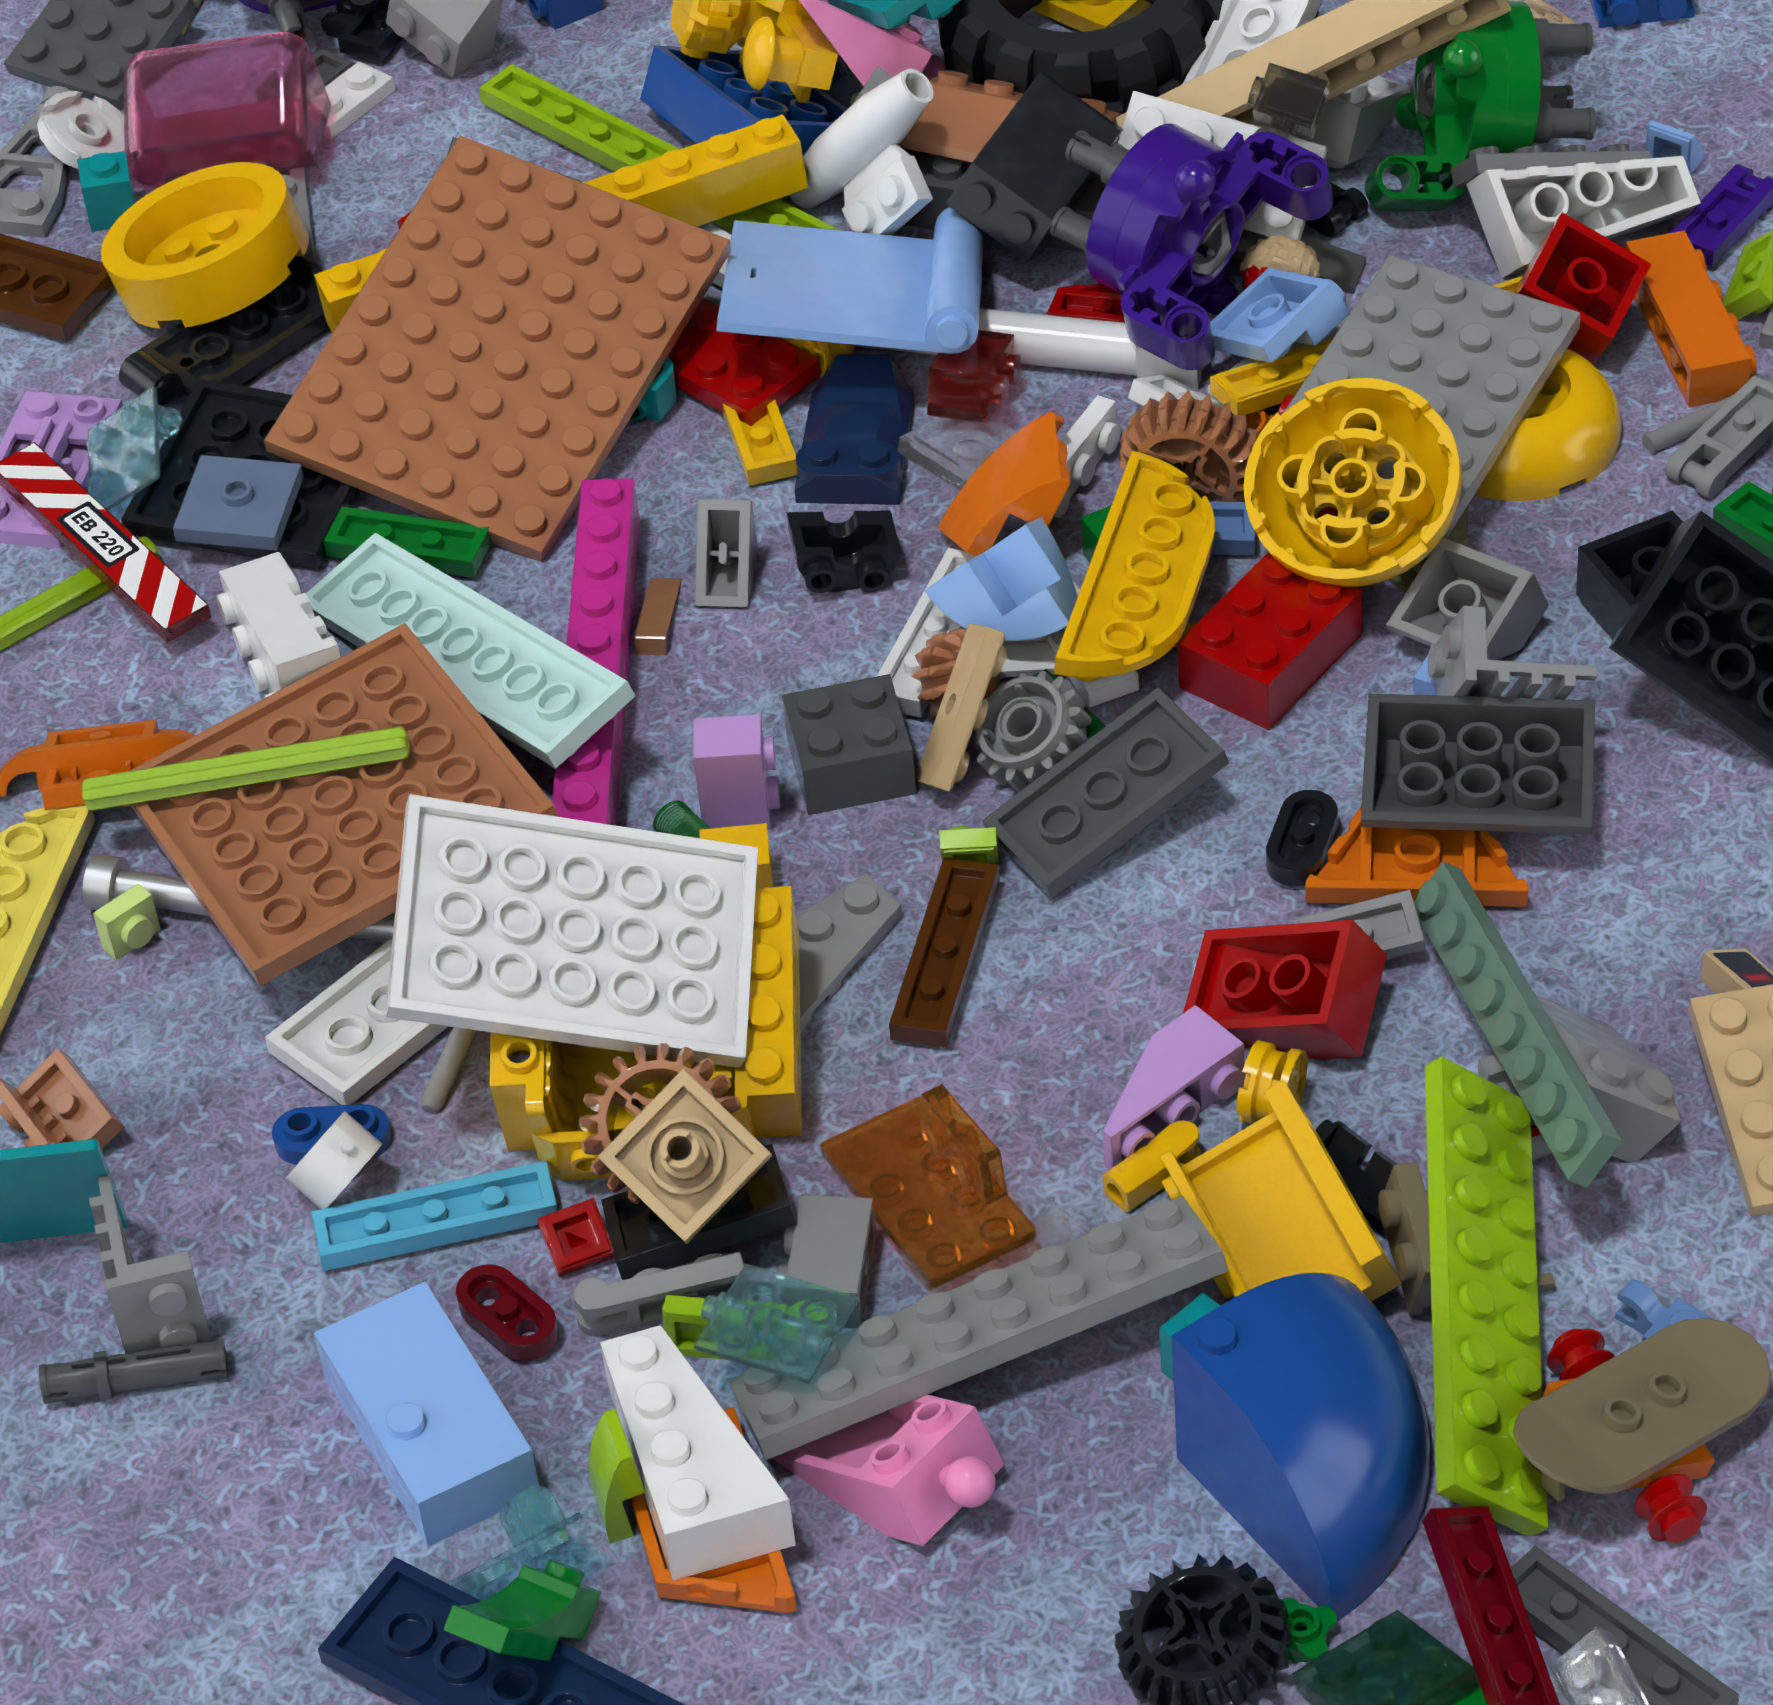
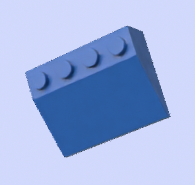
(715, 98)

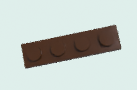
(944, 952)

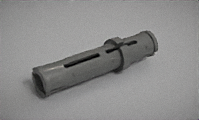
(132, 1371)

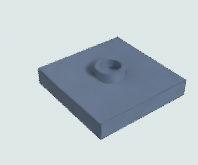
(238, 502)

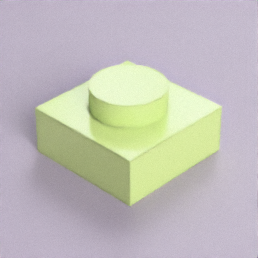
(127, 922)

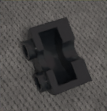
(844, 553)

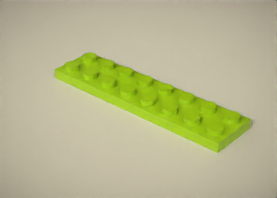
(1483, 1293)

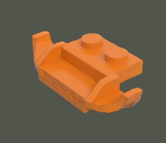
(85, 753)

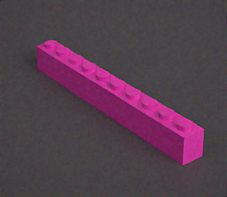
(601, 630)

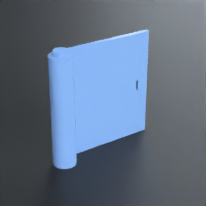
(856, 285)

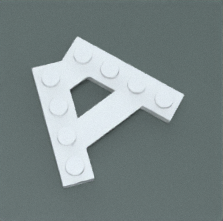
(1021, 656)

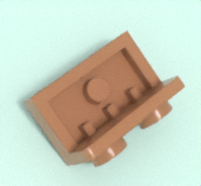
(58, 1105)

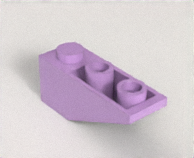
(1174, 1080)

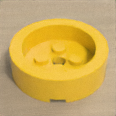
(204, 244)

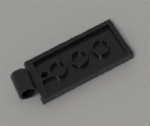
(232, 346)

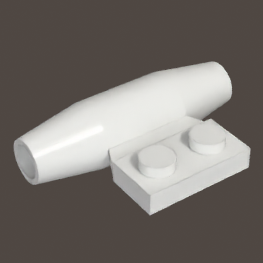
(865, 161)

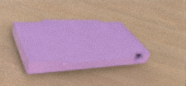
(61, 429)

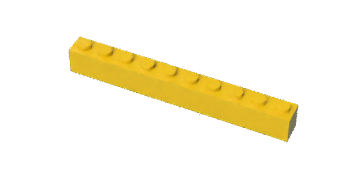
(688, 184)

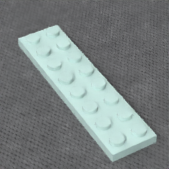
(506, 668)

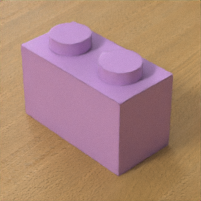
(733, 771)

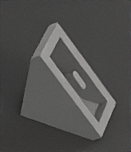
(725, 553)

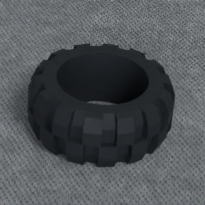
(1104, 65)

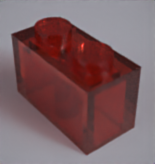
(975, 380)

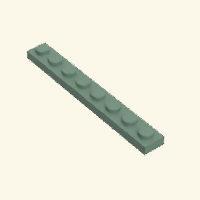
(1516, 1026)

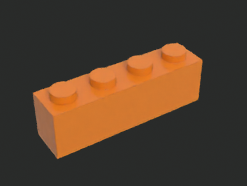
(1690, 321)

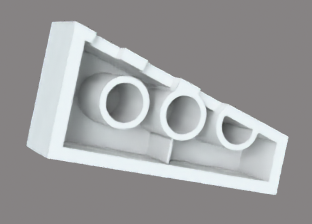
(1608, 198)
(273, 623)
(698, 1472)

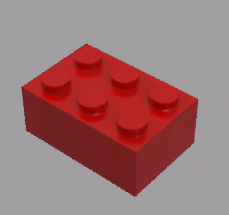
(1268, 642)

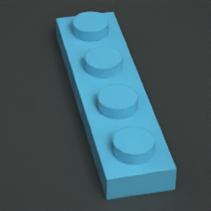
(433, 1215)

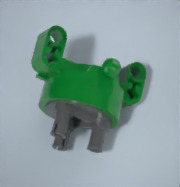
(1482, 94)

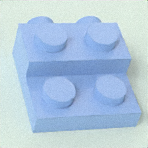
(1276, 313)

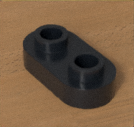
(1294, 844)

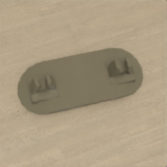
(1644, 1407)

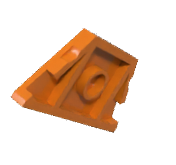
(1392, 860)
(750, 1584)

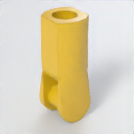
(1143, 1171)

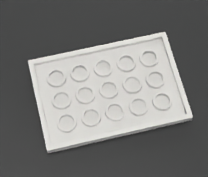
(572, 931)

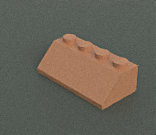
(967, 115)

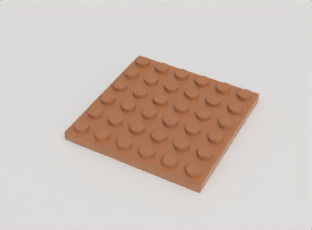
(320, 854)

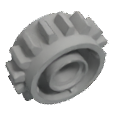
(1030, 728)

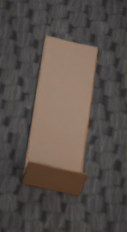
(656, 616)

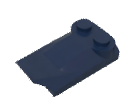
(855, 434)

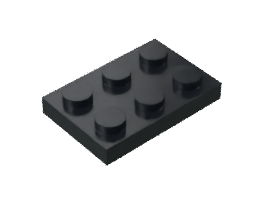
(647, 1242)

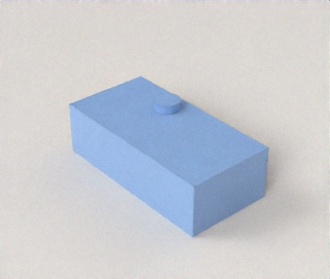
(426, 1412)

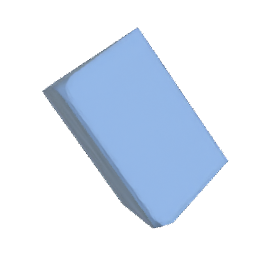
(1671, 142)

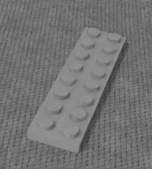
(982, 1324)

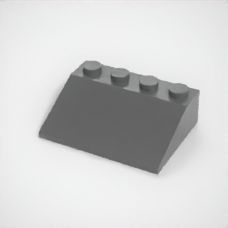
(1479, 764)

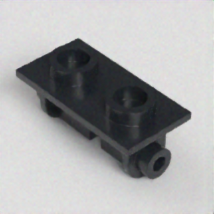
(1348, 1154)

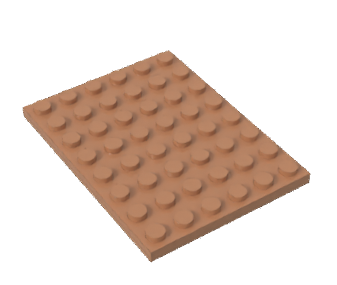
(499, 347)

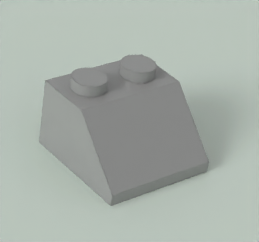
(447, 31)
(1466, 577)

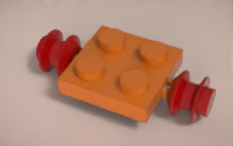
(1666, 1493)

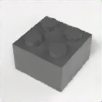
(849, 744)

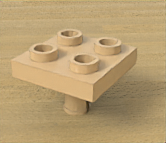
(685, 1156)

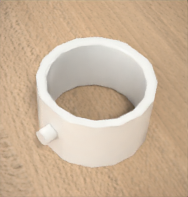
(334, 1161)

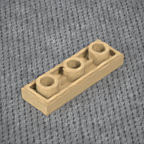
(962, 707)

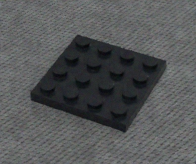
(233, 424)

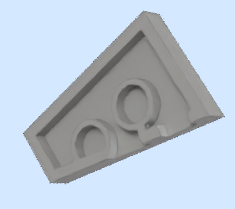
(839, 935)

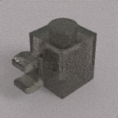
(1288, 102)

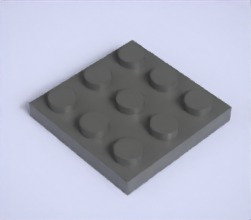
(90, 42)

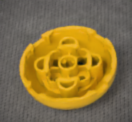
(1358, 429)
(1562, 437)

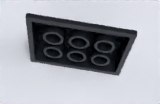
(1708, 629)

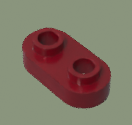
(512, 1314)

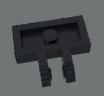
(361, 29)

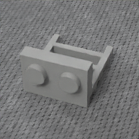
(1463, 668)
(151, 1299)

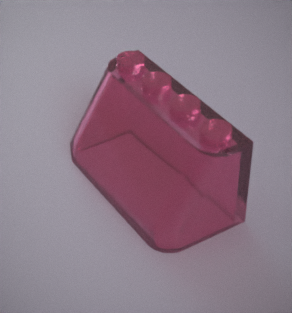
(222, 106)

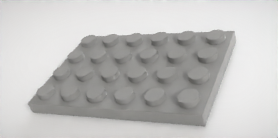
(1459, 346)

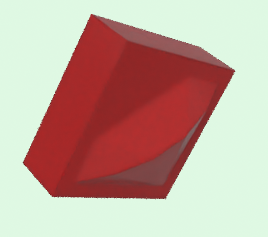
(576, 1237)

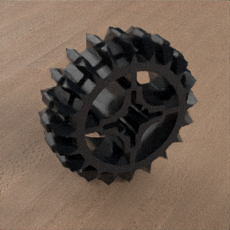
(1216, 1607)

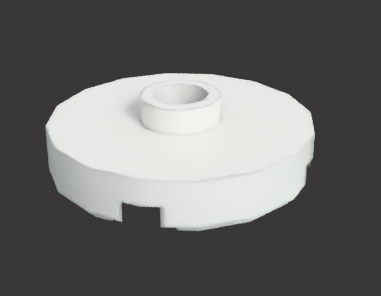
(80, 127)

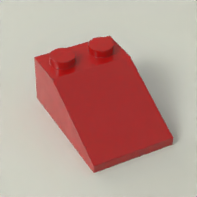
(1291, 985)

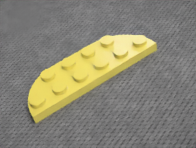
(33, 876)

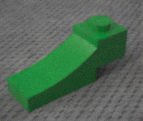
(529, 1612)

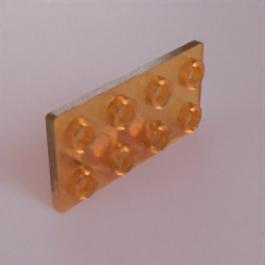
(932, 1185)

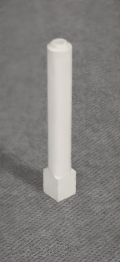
(1076, 345)

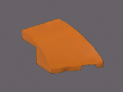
(1019, 478)

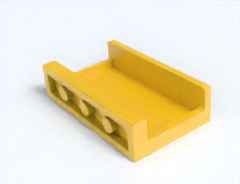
(1280, 1205)

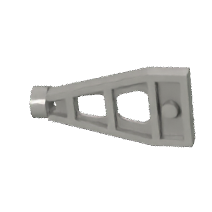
(31, 211)

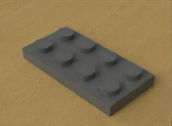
(1105, 792)

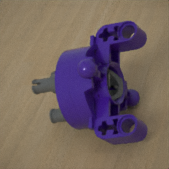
(1175, 221)

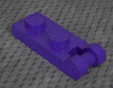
(1727, 212)

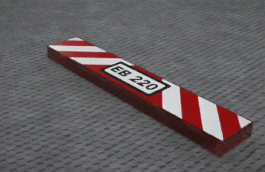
(102, 543)

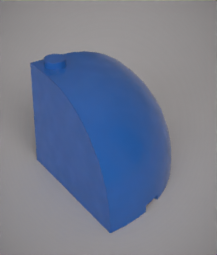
(1306, 1430)

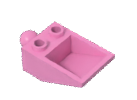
(869, 46)
(904, 1466)

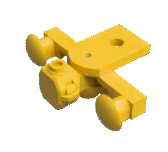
(775, 39)

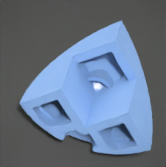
(1011, 587)

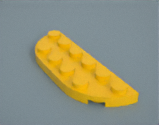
(1140, 574)

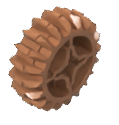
(1197, 440)
(621, 1094)

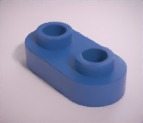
(315, 1121)

